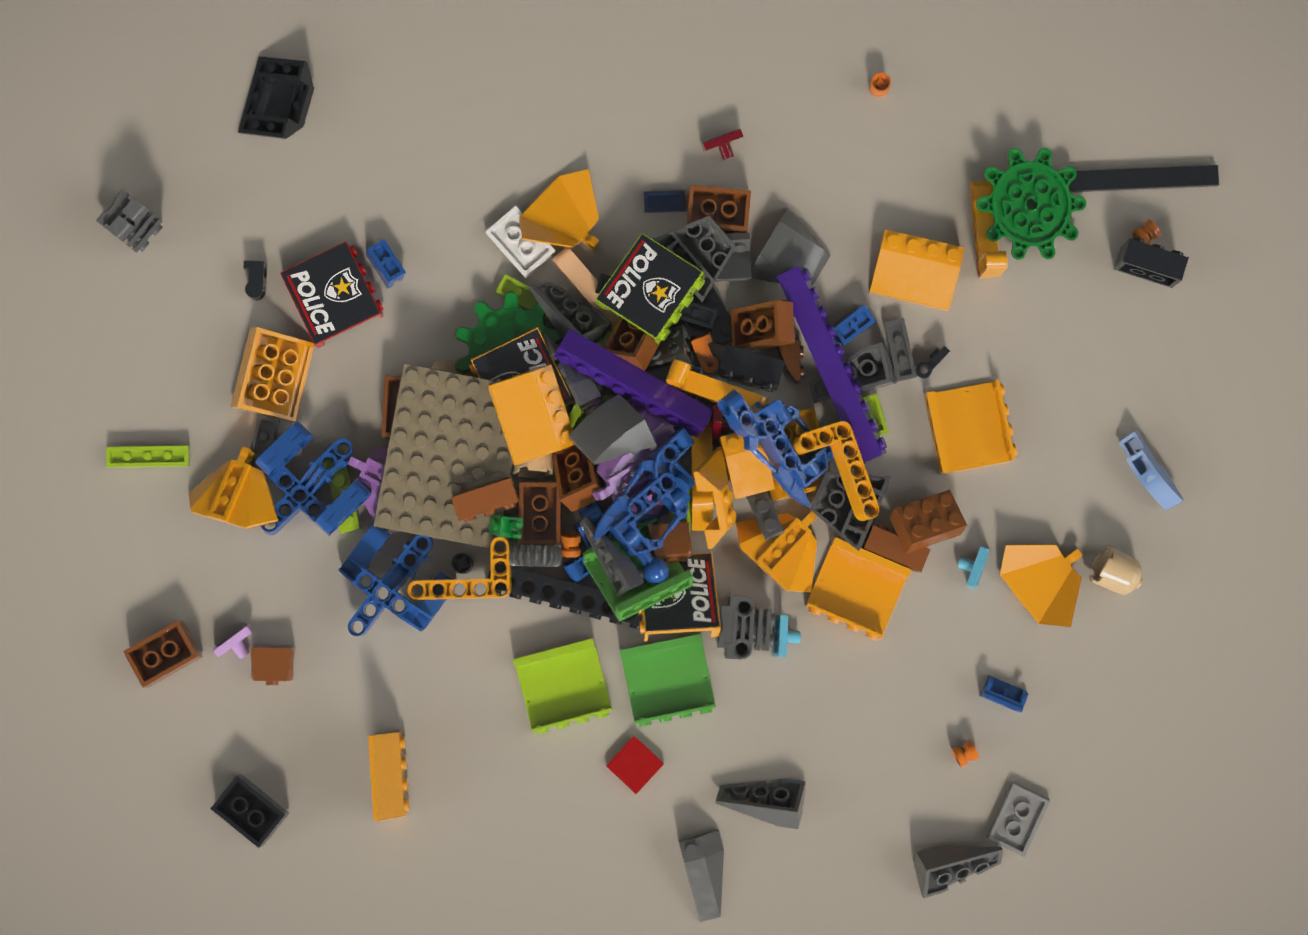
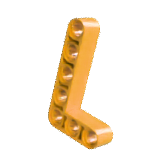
(988, 257)
(705, 387)
(844, 464)
(701, 500)
(470, 584)

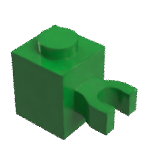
(505, 525)

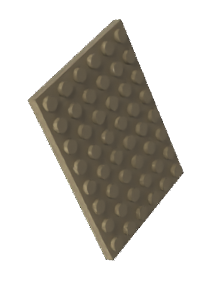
(439, 446)

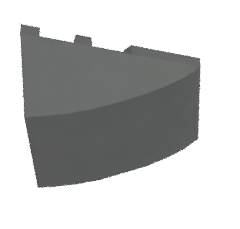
(703, 246)
(787, 248)
(612, 431)
(834, 508)

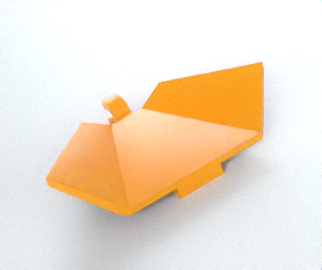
(563, 213)
(235, 494)
(785, 558)
(1043, 581)

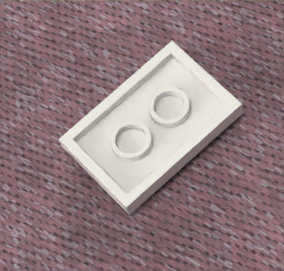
(521, 253)

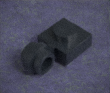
(936, 357)

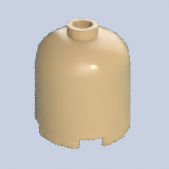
(534, 467)
(1116, 571)

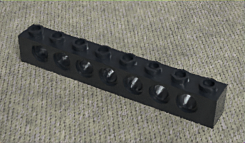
(560, 588)

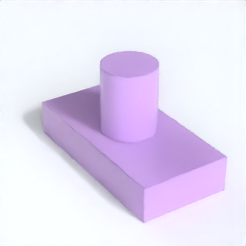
(234, 642)

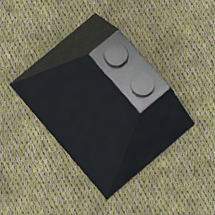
(277, 98)

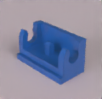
(385, 263)
(853, 324)
(1004, 694)

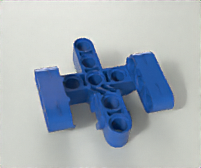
(273, 464)
(357, 566)

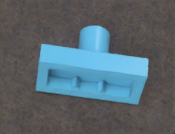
(974, 566)
(783, 636)

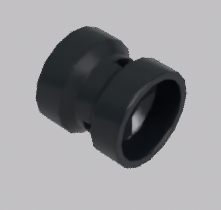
(462, 563)

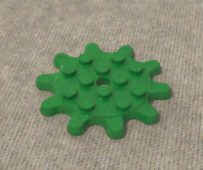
(1051, 197)
(500, 327)

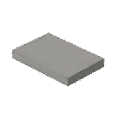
(1018, 819)

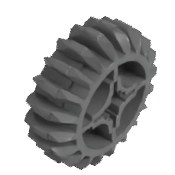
(535, 555)

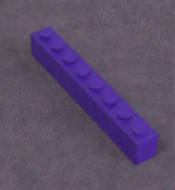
(633, 383)

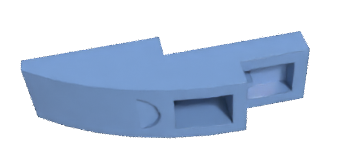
(1149, 472)

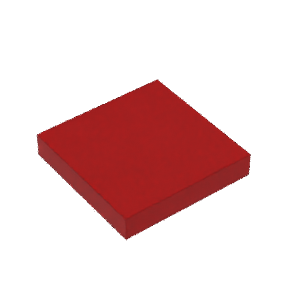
(635, 764)

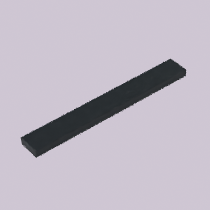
(1145, 178)

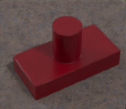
(723, 144)
(719, 425)

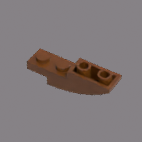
(791, 354)

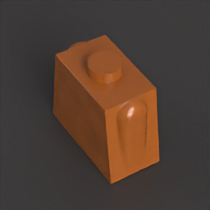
(676, 544)
(272, 664)

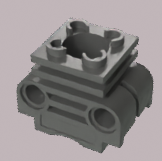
(129, 220)
(744, 628)

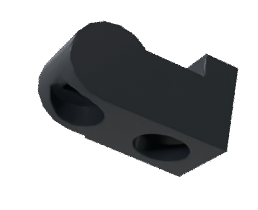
(257, 279)

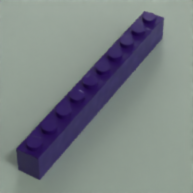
(831, 361)

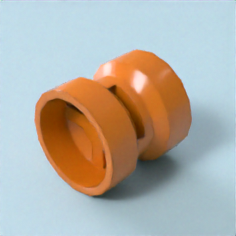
(880, 80)
(1147, 231)
(570, 544)
(965, 753)

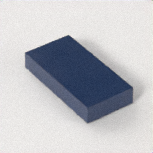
(664, 201)

